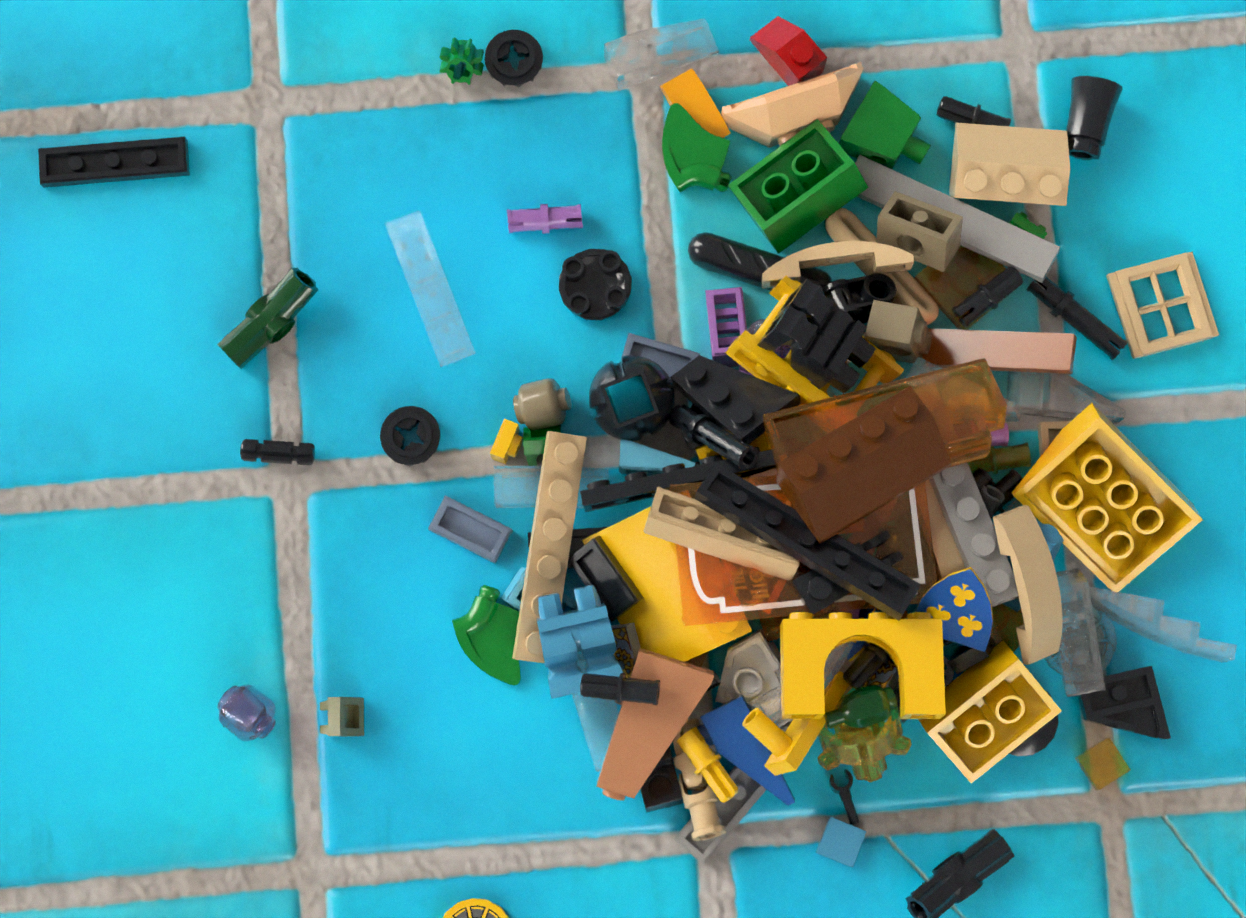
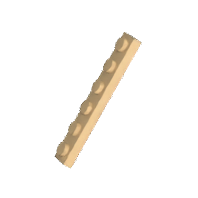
(549, 536)

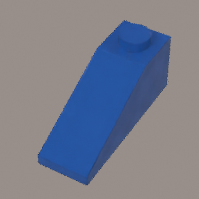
(735, 743)

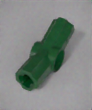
(269, 317)

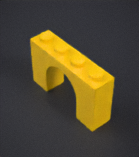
(911, 643)

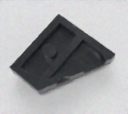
(1128, 704)

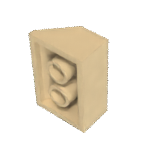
(1010, 164)

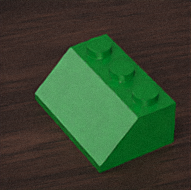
(798, 185)

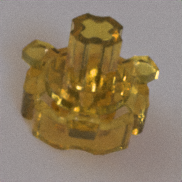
(863, 747)

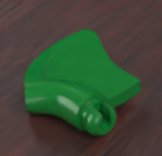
(692, 153)
(489, 636)

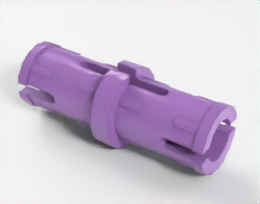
(544, 218)

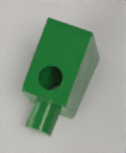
(883, 129)

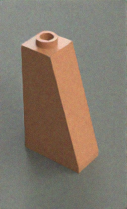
(647, 730)

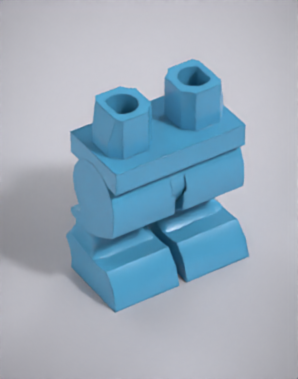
(575, 631)

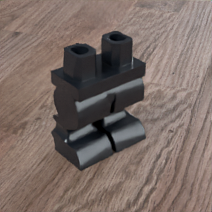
(819, 338)

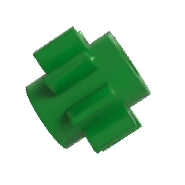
(461, 61)

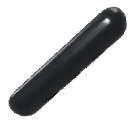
(741, 260)

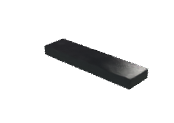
(113, 162)

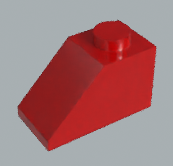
(789, 51)

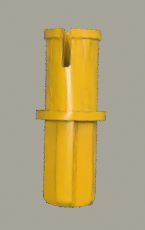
(708, 764)

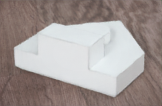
(749, 669)

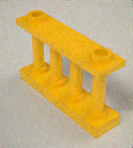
(778, 371)

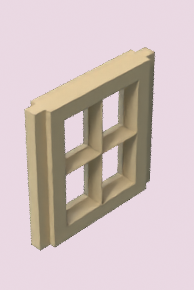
(1193, 295)

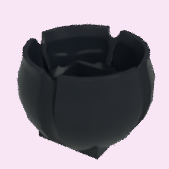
(655, 381)

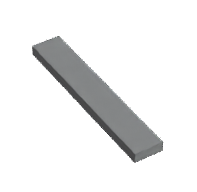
(979, 229)

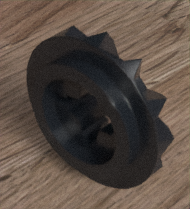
(525, 46)
(405, 419)

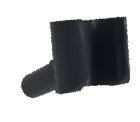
(846, 796)

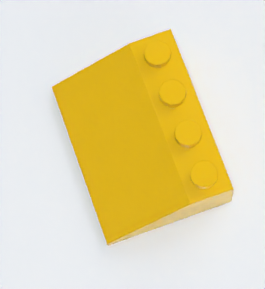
(1106, 499)
(654, 571)

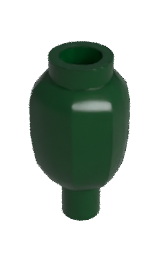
(863, 707)

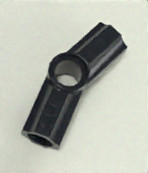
(959, 876)

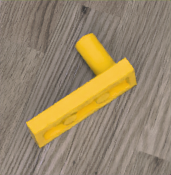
(791, 746)

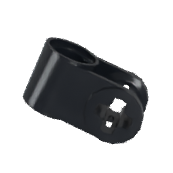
(857, 294)

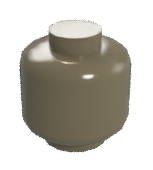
(541, 404)

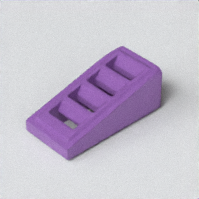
(720, 345)

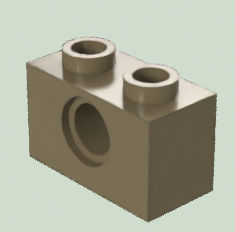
(920, 229)
(898, 331)

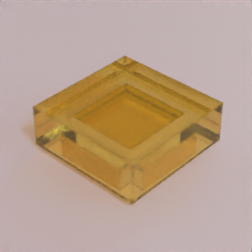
(1102, 764)

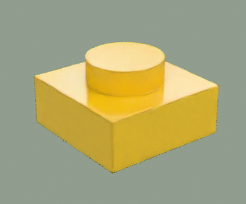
(507, 442)

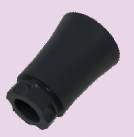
(1090, 115)

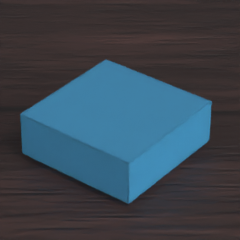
(841, 841)

